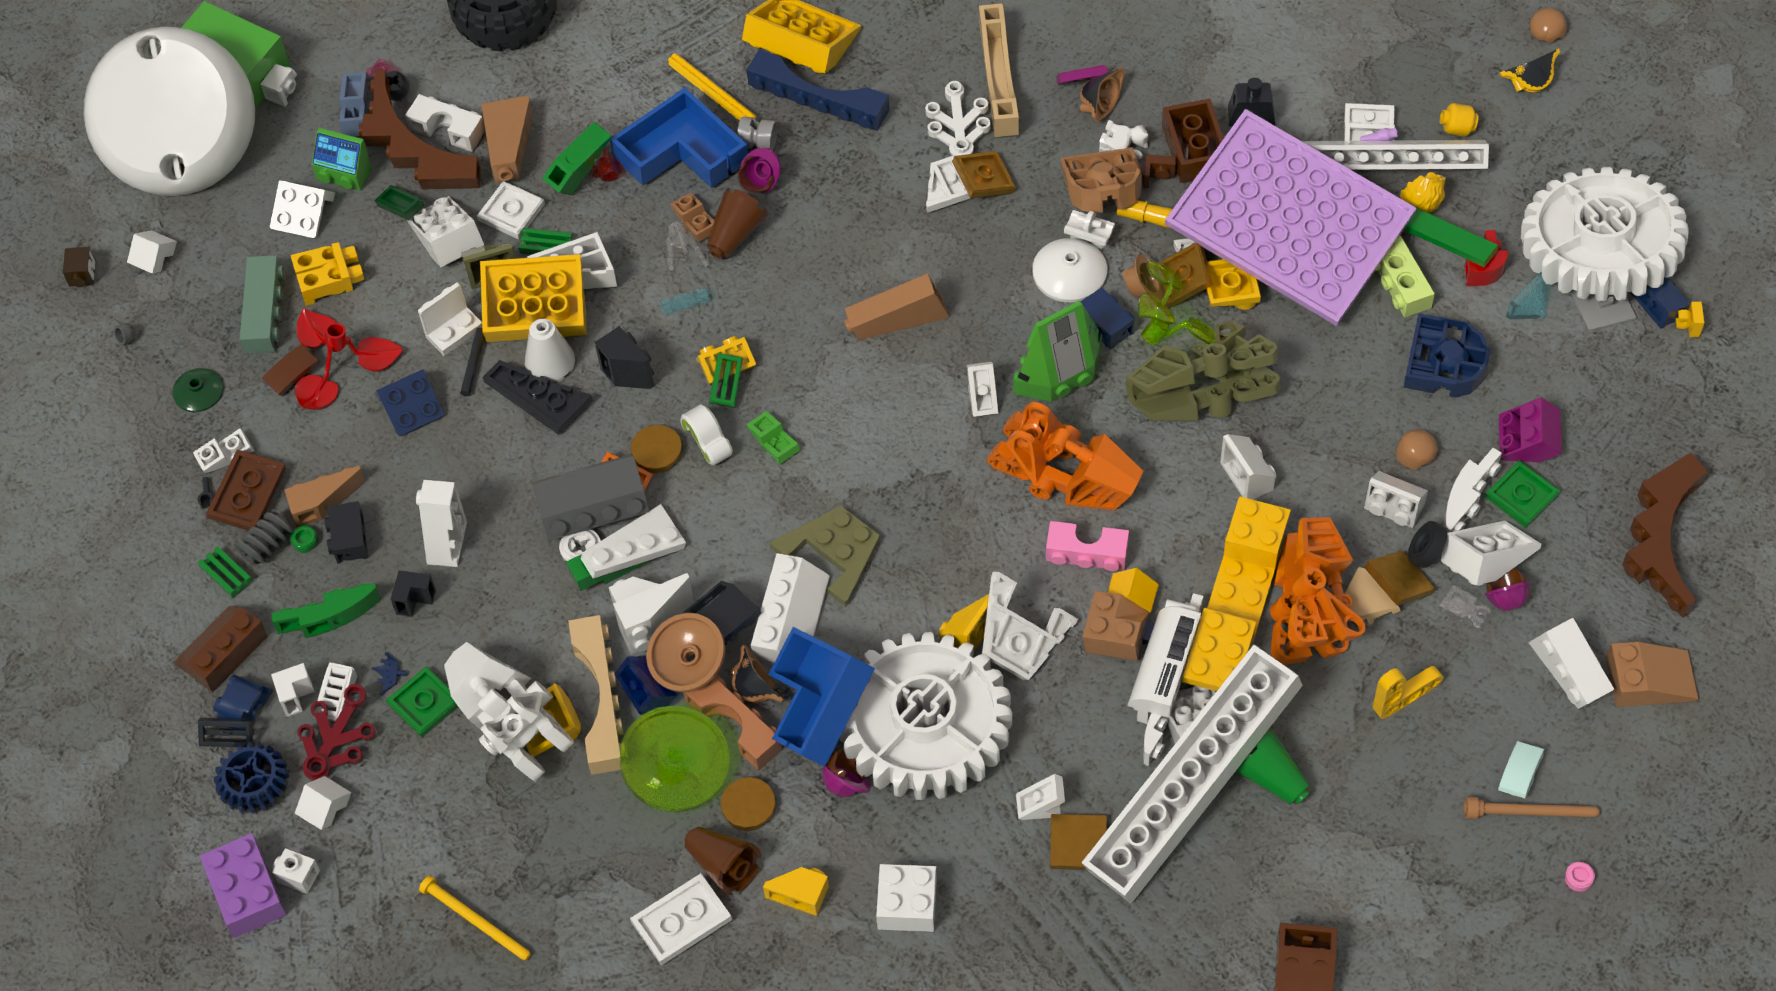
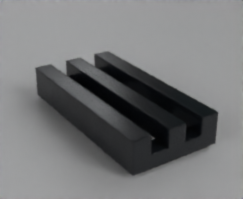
(225, 722)

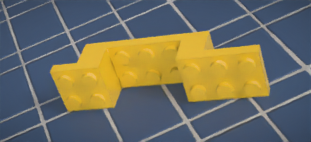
(1238, 594)

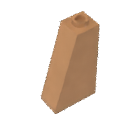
(507, 134)
(897, 309)

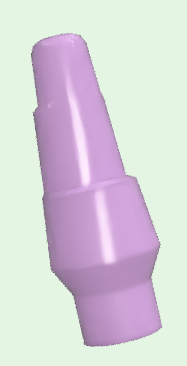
(1381, 135)

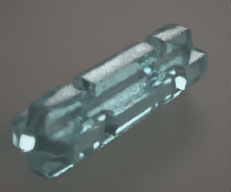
(684, 300)

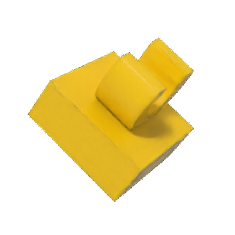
(1691, 319)

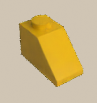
(799, 889)

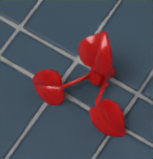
(318, 329)

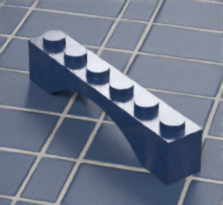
(859, 106)

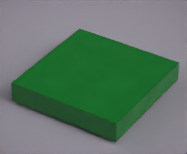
(1522, 494)
(423, 701)

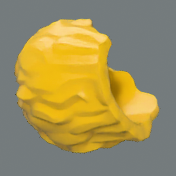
(1425, 192)

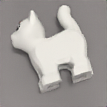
(1122, 136)

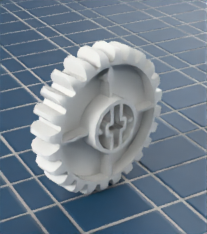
(1604, 233)
(928, 717)

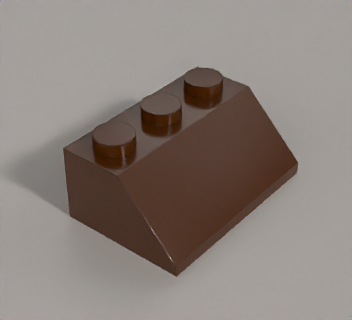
(222, 647)

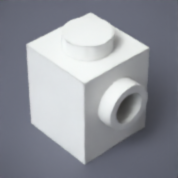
(295, 871)

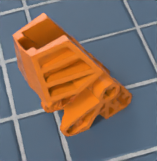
(1100, 481)
(1305, 566)

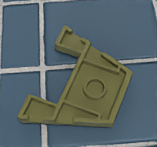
(840, 540)

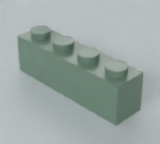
(261, 304)

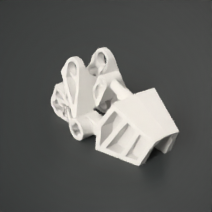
(504, 723)

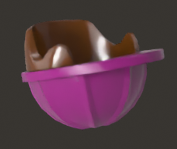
(759, 171)
(1508, 591)
(842, 777)

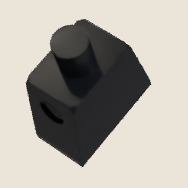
(1253, 97)

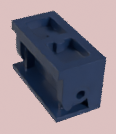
(1109, 317)

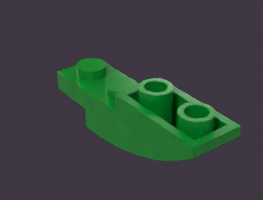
(338, 609)

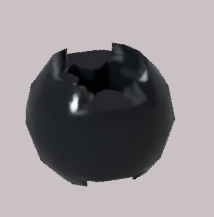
(398, 85)

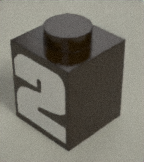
(79, 266)

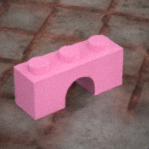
(1106, 553)

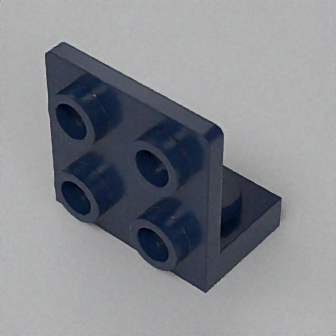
(410, 402)

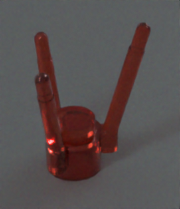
(607, 168)

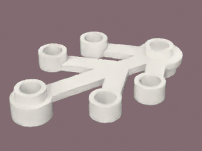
(955, 93)

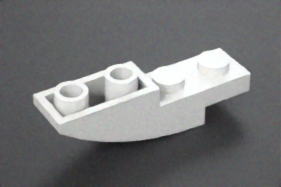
(1467, 490)

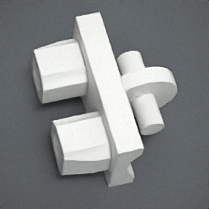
(1089, 228)

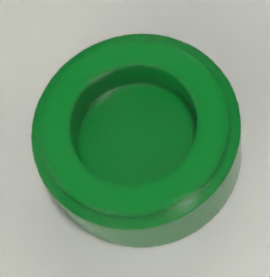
(304, 539)

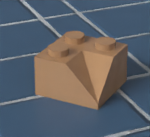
(1114, 626)

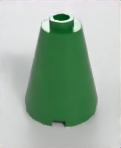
(1274, 770)

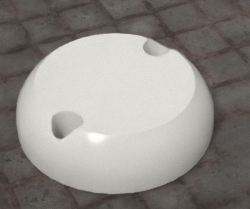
(169, 109)

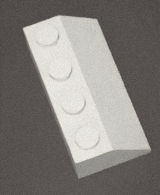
(790, 601)

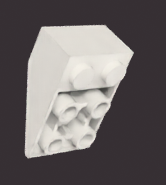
(445, 230)
(1186, 708)

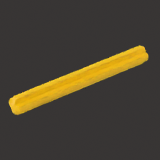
(709, 87)

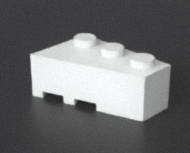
(595, 261)
(441, 522)
(1572, 663)

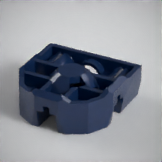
(1463, 358)

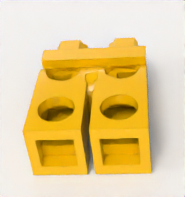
(325, 271)

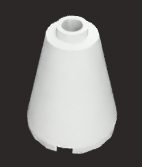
(548, 352)

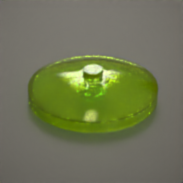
(674, 759)

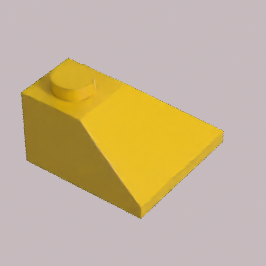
(967, 624)

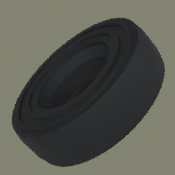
(1427, 544)

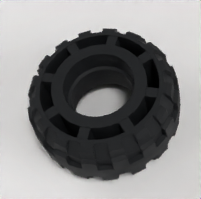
(502, 22)

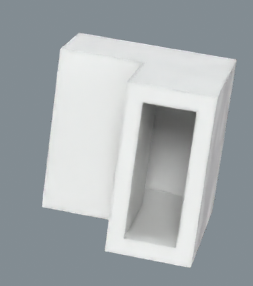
(149, 250)
(290, 686)
(321, 801)

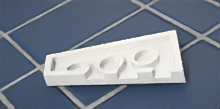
(637, 542)

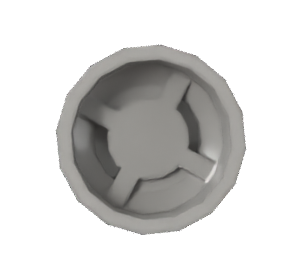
(757, 133)

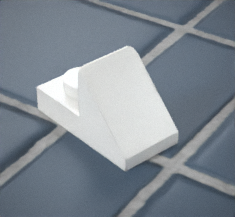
(982, 389)
(1041, 799)

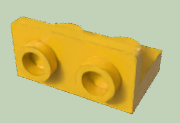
(731, 346)

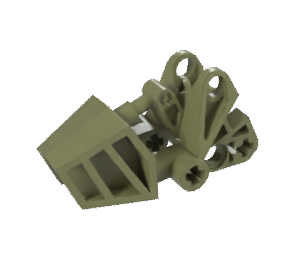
(1163, 381)

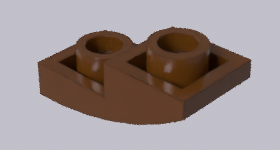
(289, 369)

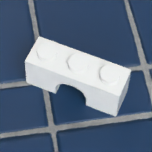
(429, 114)

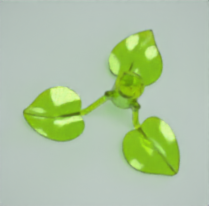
(1161, 317)

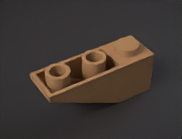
(310, 499)

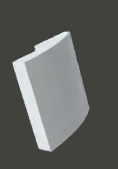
(1366, 119)

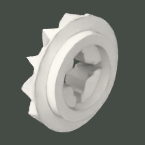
(568, 547)

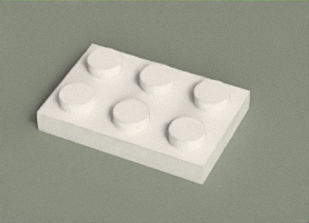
(681, 919)

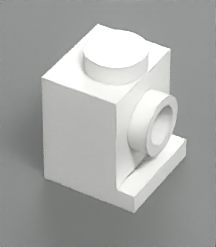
(279, 84)

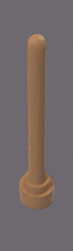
(1476, 808)

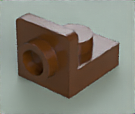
(1157, 166)

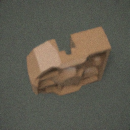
(1091, 184)

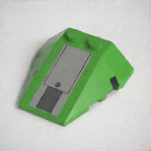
(1060, 355)

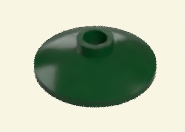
(200, 397)

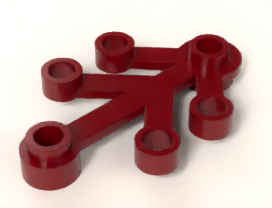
(334, 736)

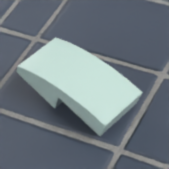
(1521, 769)

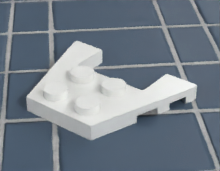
(1015, 641)

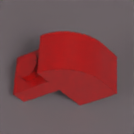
(1492, 272)

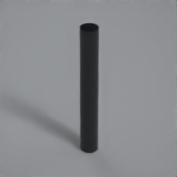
(472, 362)

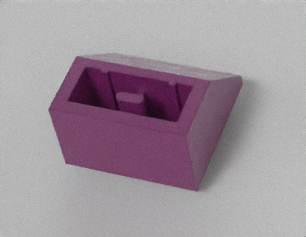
(1530, 432)

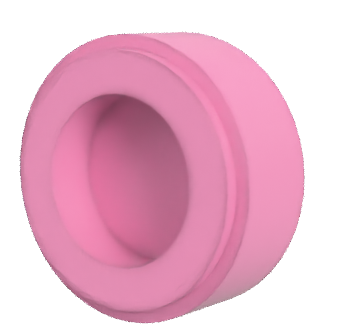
(1579, 876)

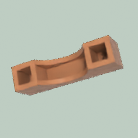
(756, 737)

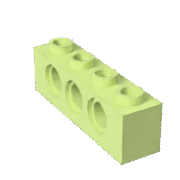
(1419, 294)

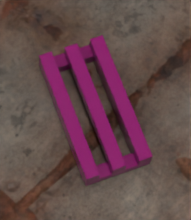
(1081, 74)

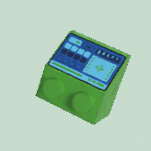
(340, 159)

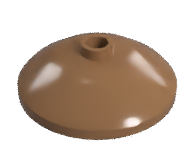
(674, 644)

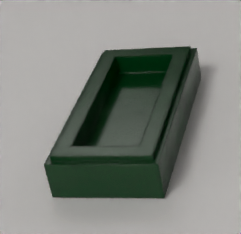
(399, 202)

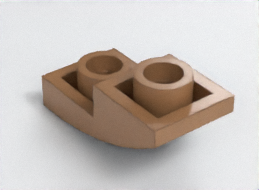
(693, 215)

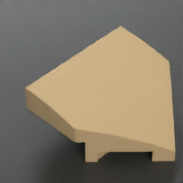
(1368, 597)

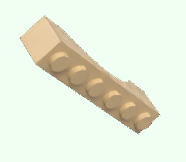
(998, 72)
(589, 646)

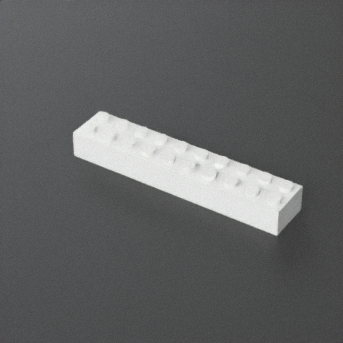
(1192, 773)

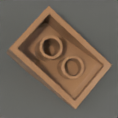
(1650, 674)

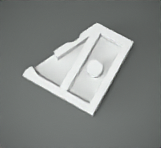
(944, 185)

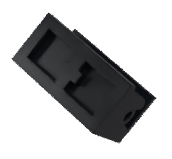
(346, 532)

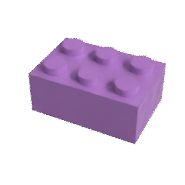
(242, 885)

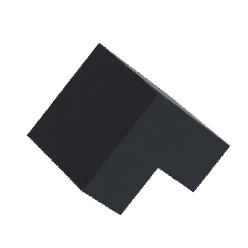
(411, 589)

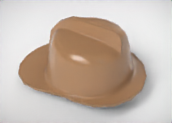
(1140, 280)

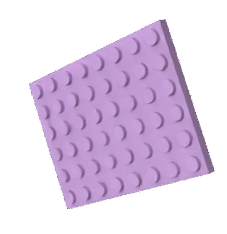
(1290, 217)

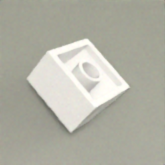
(1246, 466)

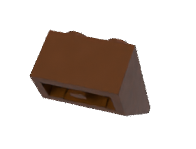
(1305, 958)

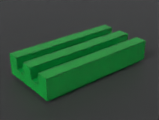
(542, 237)
(722, 401)
(212, 559)

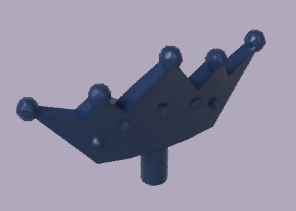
(388, 672)

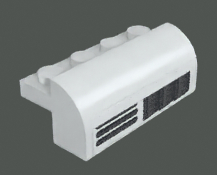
(1164, 662)

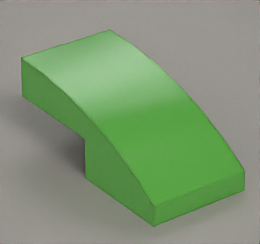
(772, 437)

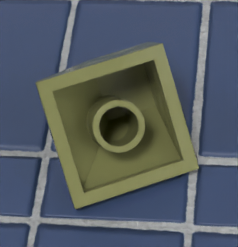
(484, 253)

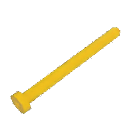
(429, 886)

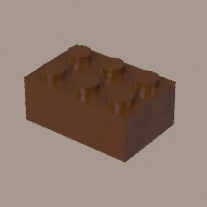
(1191, 136)

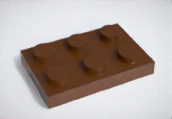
(246, 490)

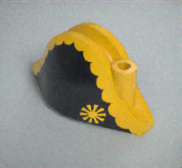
(1534, 74)

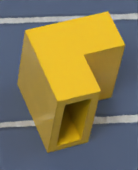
(1135, 587)

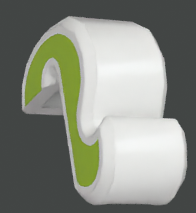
(707, 434)

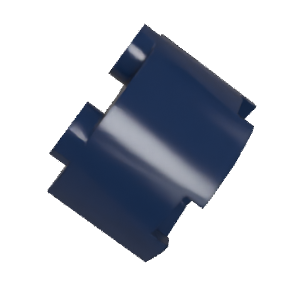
(241, 699)

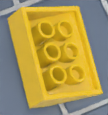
(800, 33)
(529, 290)

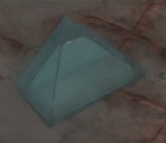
(1530, 301)

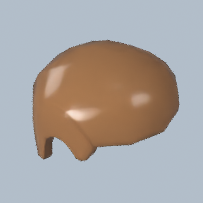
(1548, 25)
(1416, 449)

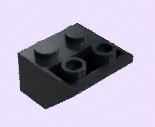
(624, 361)
(726, 609)

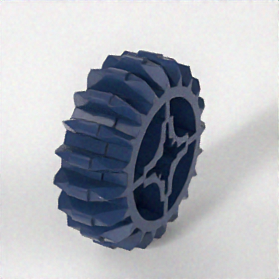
(244, 765)

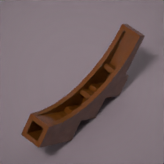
(431, 166)
(1652, 529)

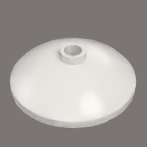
(1069, 279)

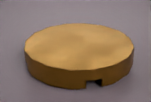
(656, 448)
(748, 803)

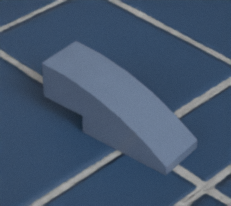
(353, 102)

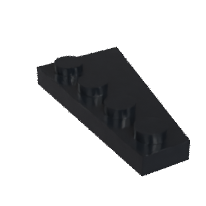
(545, 401)

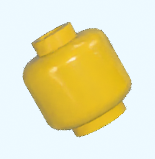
(1459, 119)

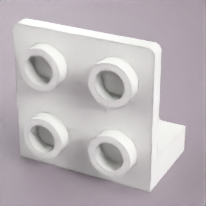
(299, 208)
(448, 320)

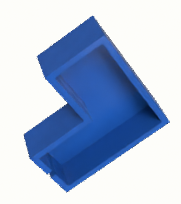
(677, 131)
(825, 697)

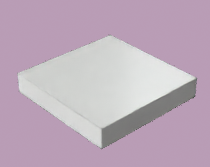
(510, 210)

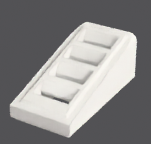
(339, 676)

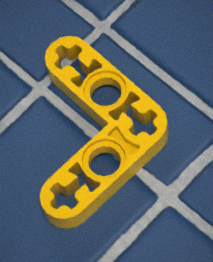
(1396, 693)

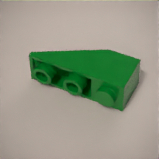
(577, 160)

